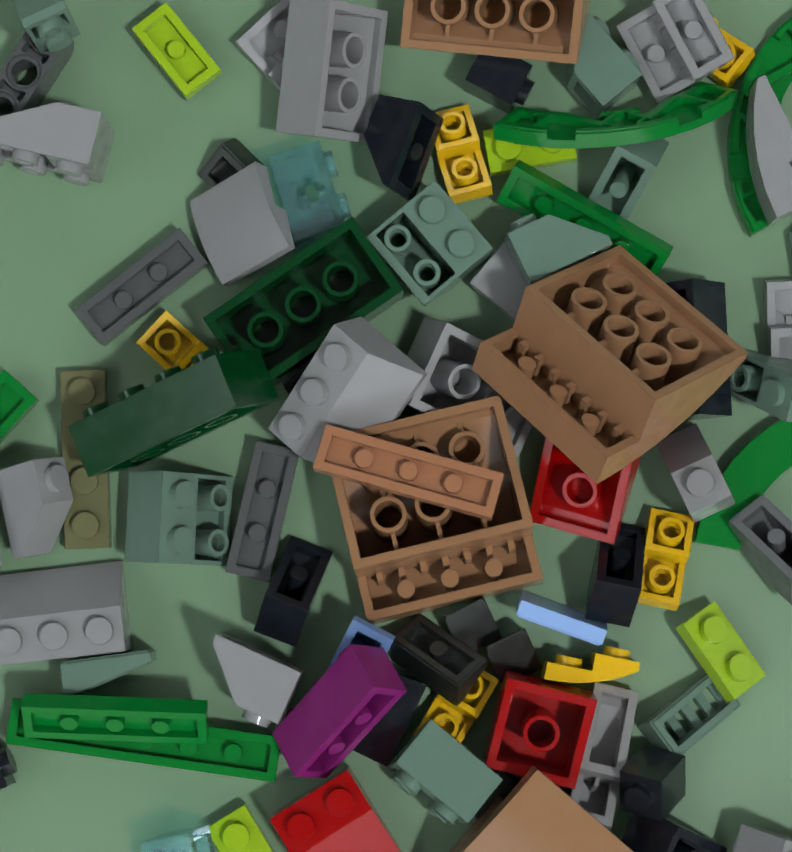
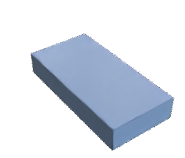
(560, 618)

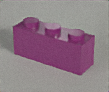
(339, 711)

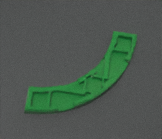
(776, 63)
(619, 127)
(748, 478)

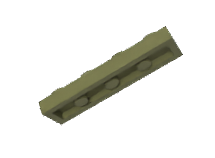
(90, 514)

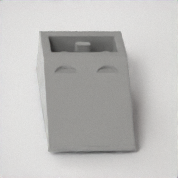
(57, 140)

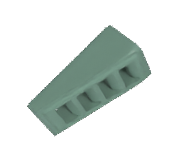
(90, 672)
(661, 739)

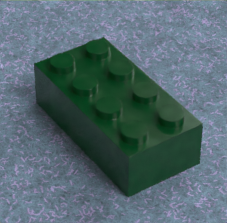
(304, 297)
(173, 410)

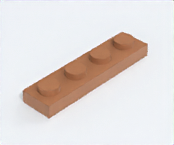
(408, 472)

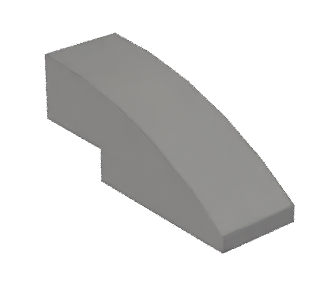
(769, 151)
(605, 752)

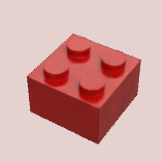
(541, 727)

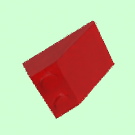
(574, 502)
(334, 819)

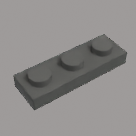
(141, 287)
(262, 511)

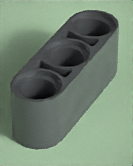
(25, 57)

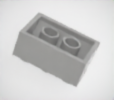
(331, 69)
(348, 384)
(63, 613)

